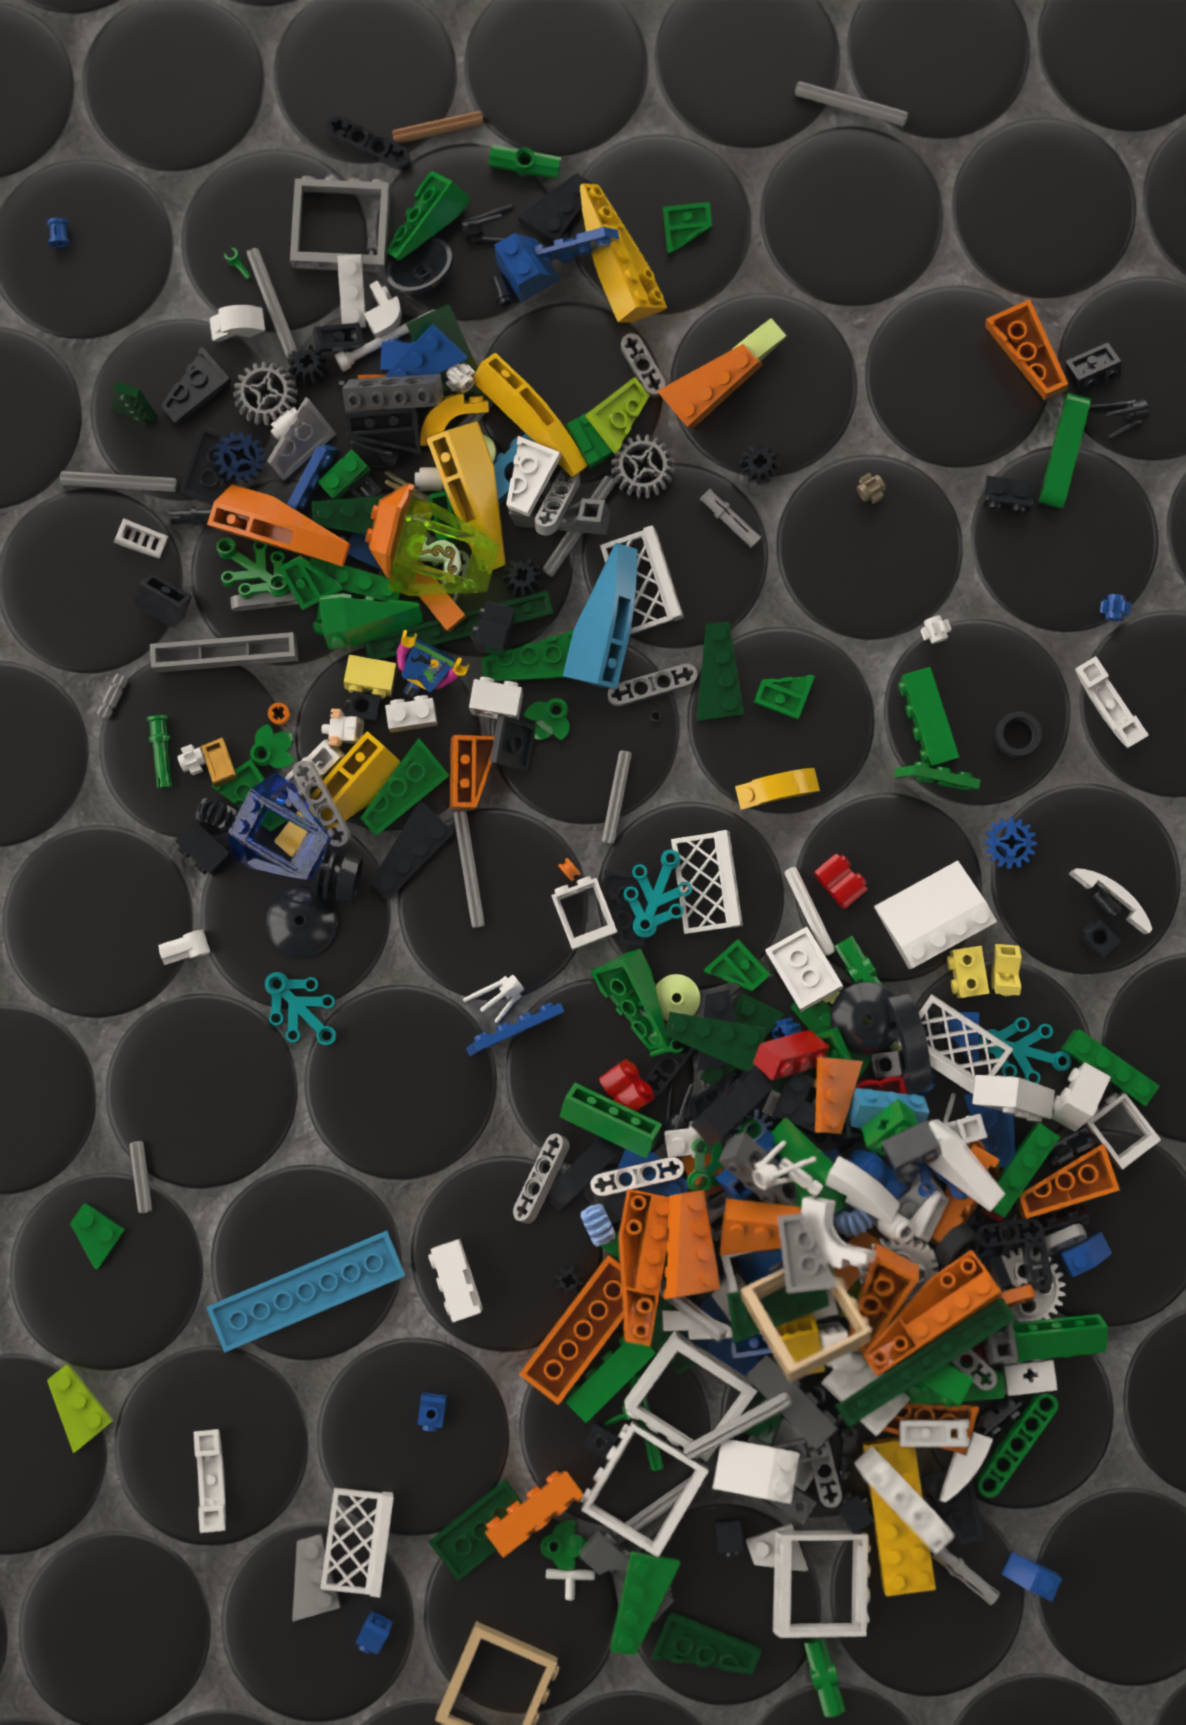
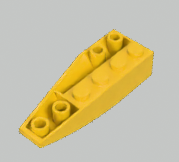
(621, 266)
(527, 410)
(470, 481)
(351, 785)

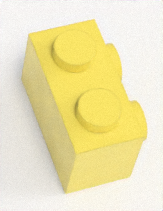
(370, 676)
(968, 972)

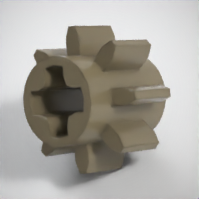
(871, 488)

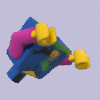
(426, 666)

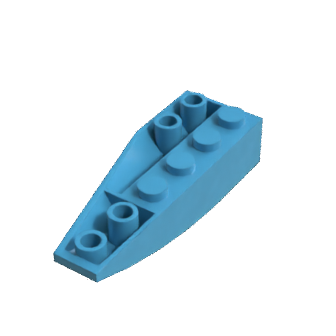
(605, 623)

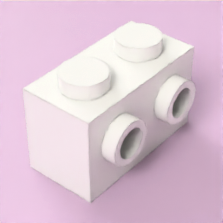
(411, 714)

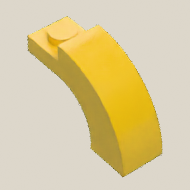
(447, 409)
(777, 787)

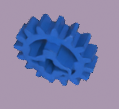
(1009, 853)

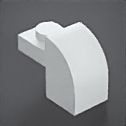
(386, 315)
(237, 320)
(679, 1142)

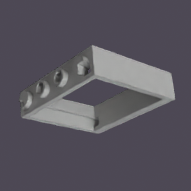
(329, 261)

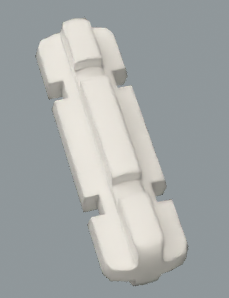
(801, 1178)

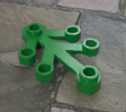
(255, 570)
(706, 1173)

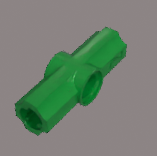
(539, 164)
(857, 965)
(824, 1676)

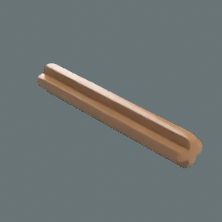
(437, 127)

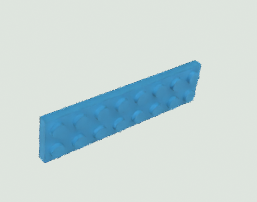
(305, 1291)

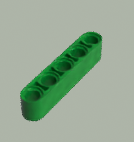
(1064, 450)
(1004, 1448)

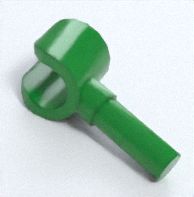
(235, 261)
(318, 629)
(666, 1049)
(624, 1416)

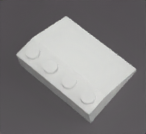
(934, 914)

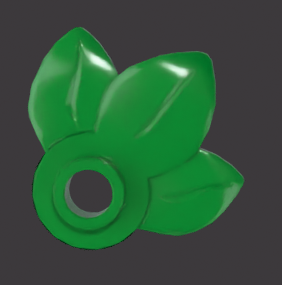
(546, 721)
(275, 745)
(567, 1545)

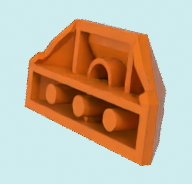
(388, 525)

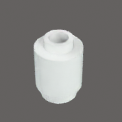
(282, 422)
(428, 479)
(899, 1230)

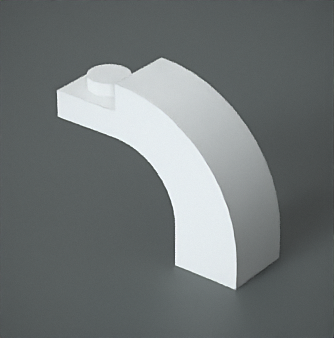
(836, 1252)

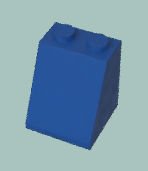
(522, 268)
(876, 1168)

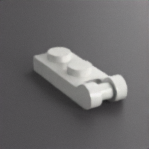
(933, 1433)

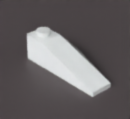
(963, 1168)

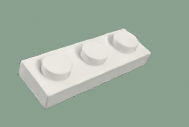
(351, 289)

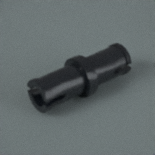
(190, 516)

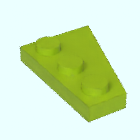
(617, 413)
(78, 1407)

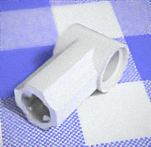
(189, 946)

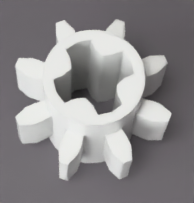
(460, 378)
(936, 629)
(191, 759)

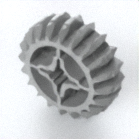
(247, 386)
(636, 461)

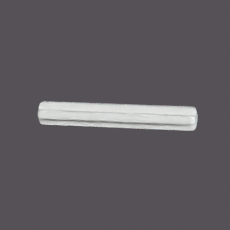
(809, 911)

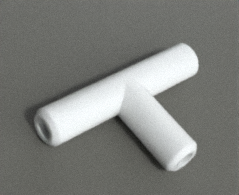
(570, 1577)

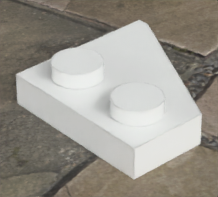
(763, 1549)

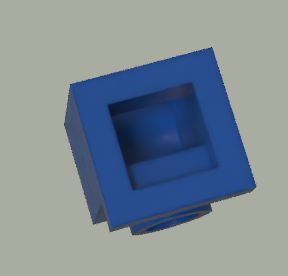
(432, 1402)

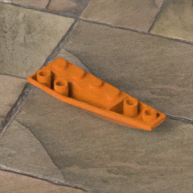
(275, 524)
(642, 1261)
(935, 1310)

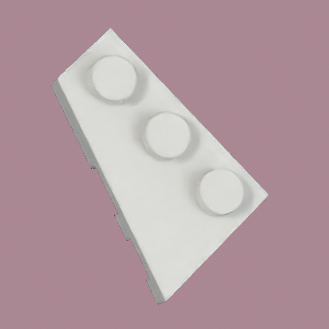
(531, 474)

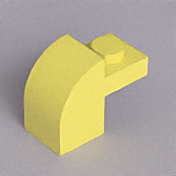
(1006, 969)

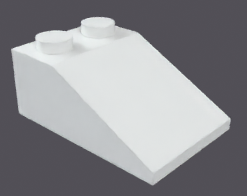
(756, 1471)

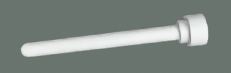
(347, 359)

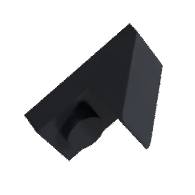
(338, 337)

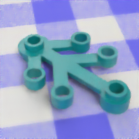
(656, 897)
(297, 1006)
(1021, 1049)

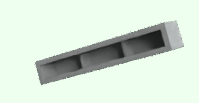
(224, 652)

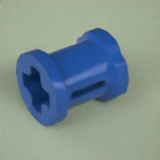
(58, 232)

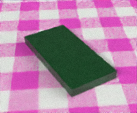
(446, 322)
(464, 1542)

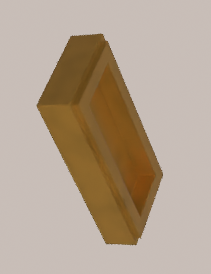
(219, 762)

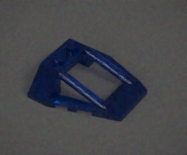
(272, 795)

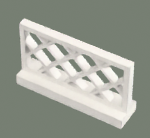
(661, 574)
(727, 878)
(948, 1066)
(378, 1545)

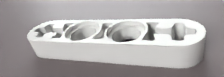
(637, 1175)

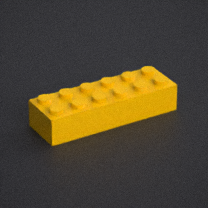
(901, 1552)

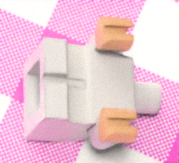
(343, 728)

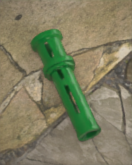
(160, 740)

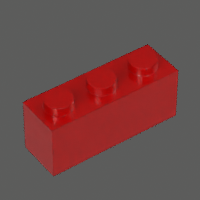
(790, 1054)

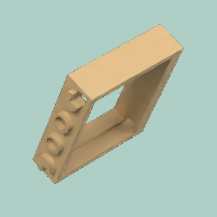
(793, 1371)
(509, 1643)

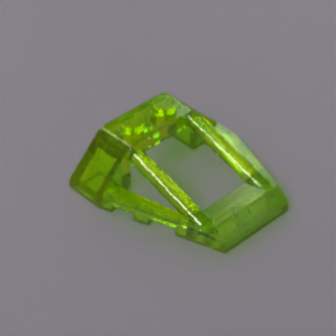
(410, 546)

